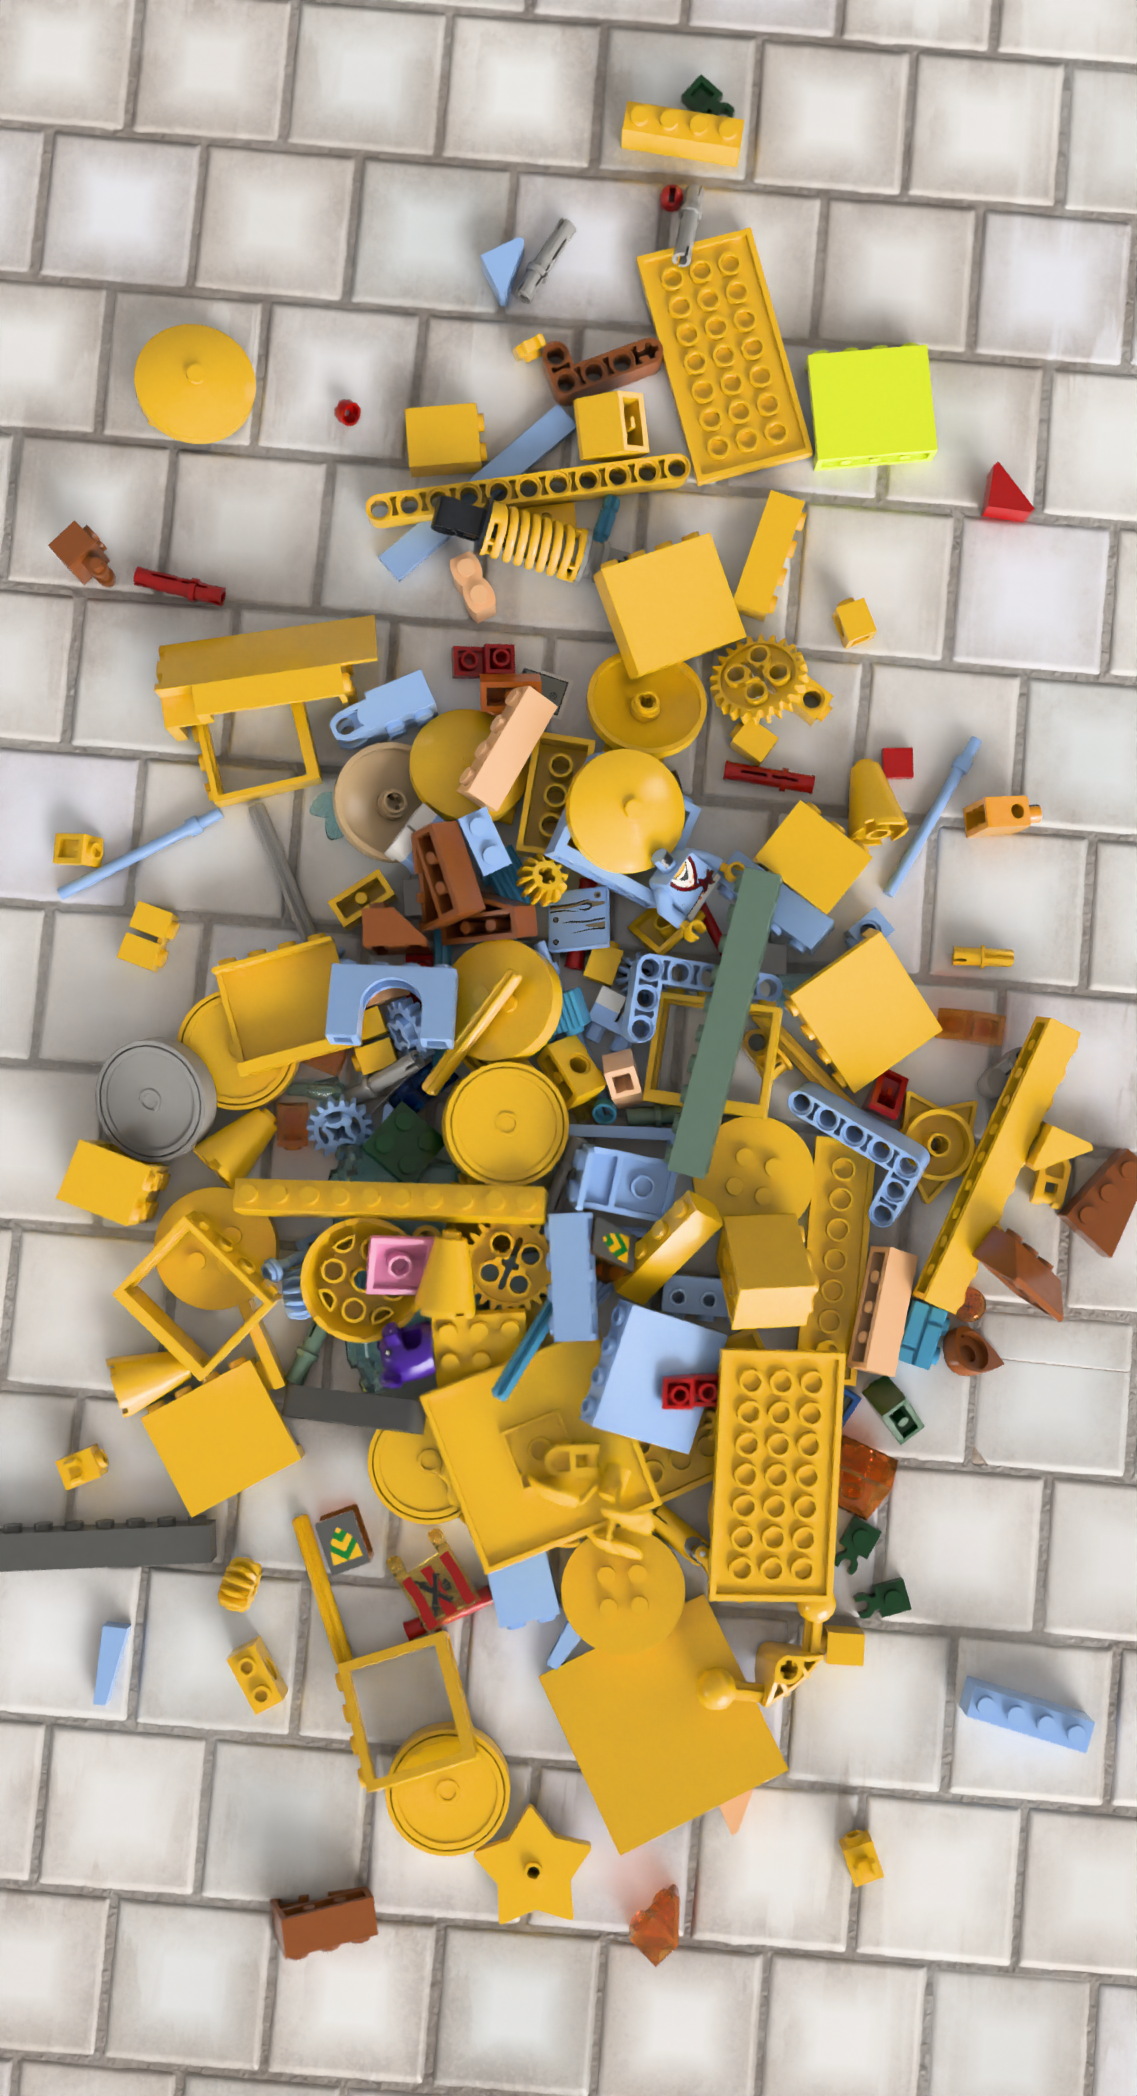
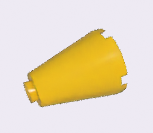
(873, 806)
(238, 1145)
(447, 1279)
(145, 1378)

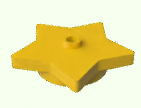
(953, 1132)
(527, 1846)

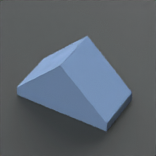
(502, 266)

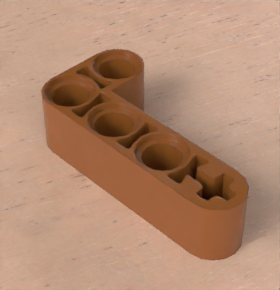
(603, 365)

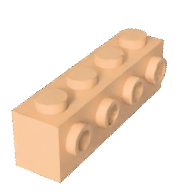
(506, 748)
(882, 1311)

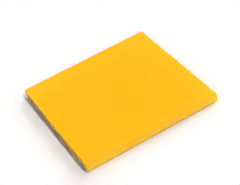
(497, 1443)
(647, 1738)

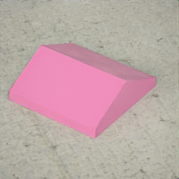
(396, 1264)

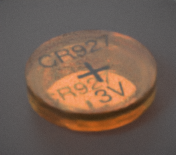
(973, 1306)

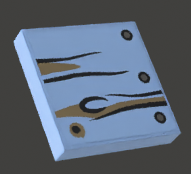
(579, 920)

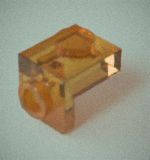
(292, 1125)

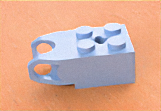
(386, 712)

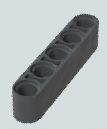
(354, 1409)

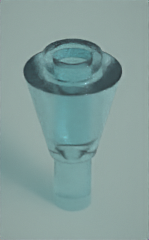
(318, 1089)

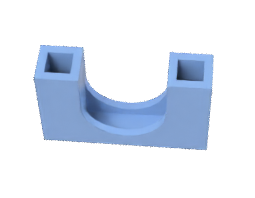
(355, 984)

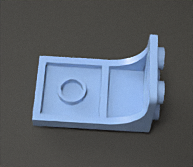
(620, 1183)

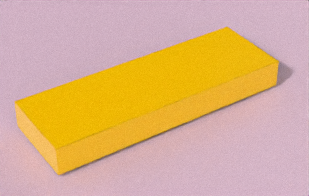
(264, 1347)

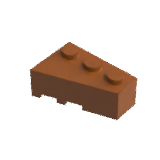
(445, 876)
(500, 920)
(1104, 1203)
(324, 1922)

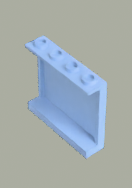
(629, 1375)

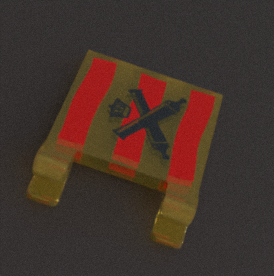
(436, 1587)

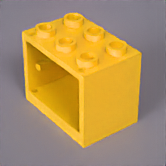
(813, 857)
(113, 1183)
(765, 1271)

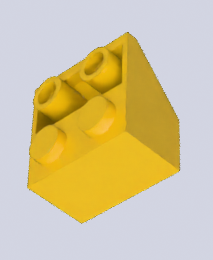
(611, 426)

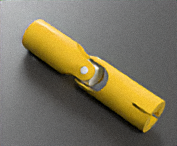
(676, 1532)

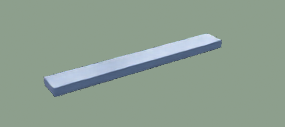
(513, 460)

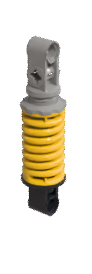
(525, 537)

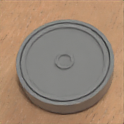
(155, 1099)

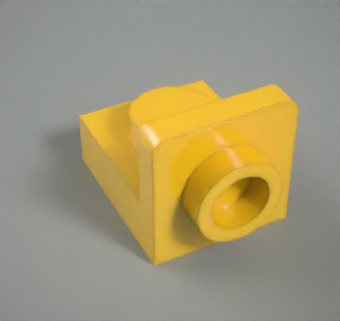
(78, 850)

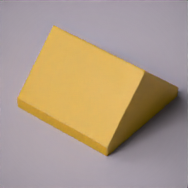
(656, 933)
(1054, 1147)

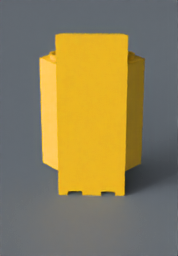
(261, 670)

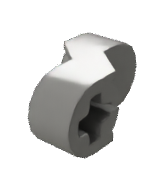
(994, 1078)

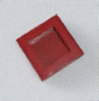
(897, 763)

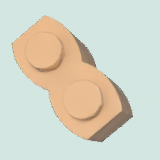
(469, 582)

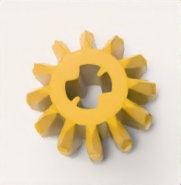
(541, 880)
(239, 1584)

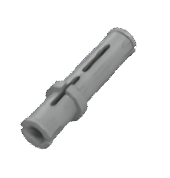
(689, 217)
(538, 270)
(373, 1085)
(563, 1173)

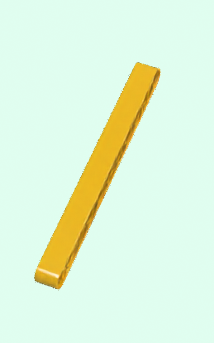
(541, 482)

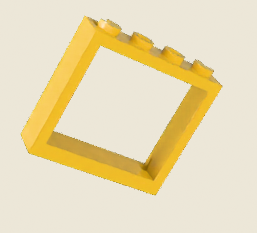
(209, 764)
(677, 997)
(163, 1327)
(456, 1698)

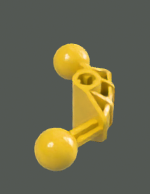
(777, 1665)

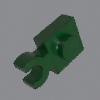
(706, 98)
(858, 1540)
(888, 1597)

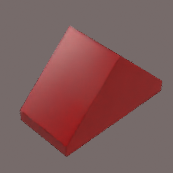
(1004, 498)
(886, 1095)

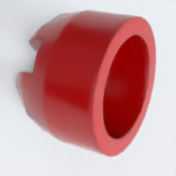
(664, 198)
(354, 412)

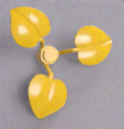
(611, 1488)

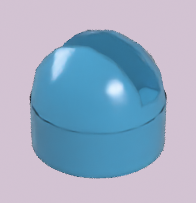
(599, 1111)

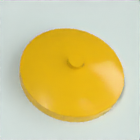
(194, 383)
(649, 713)
(442, 755)
(624, 810)

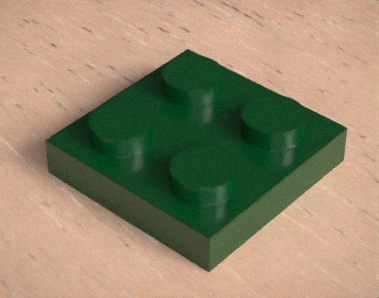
(404, 1144)

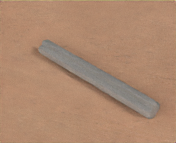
(282, 871)

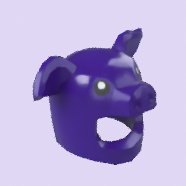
(406, 1353)

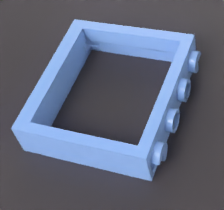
(619, 883)
(624, 1132)

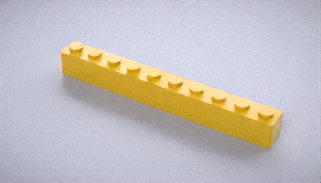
(997, 1162)
(391, 1201)

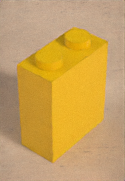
(445, 440)

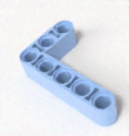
(662, 978)
(867, 1144)

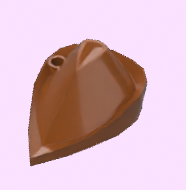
(969, 1352)

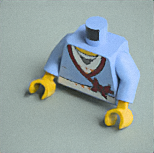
(684, 884)

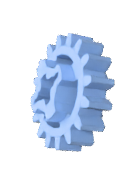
(405, 1027)
(331, 1117)

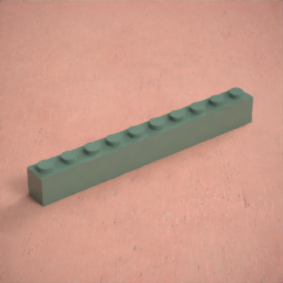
(724, 1024)

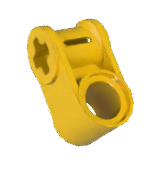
(758, 1057)

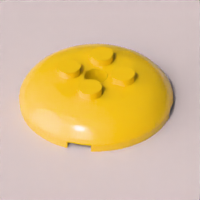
(330, 1286)

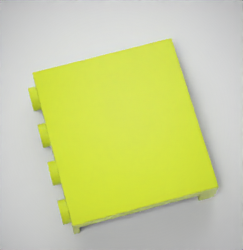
(871, 406)

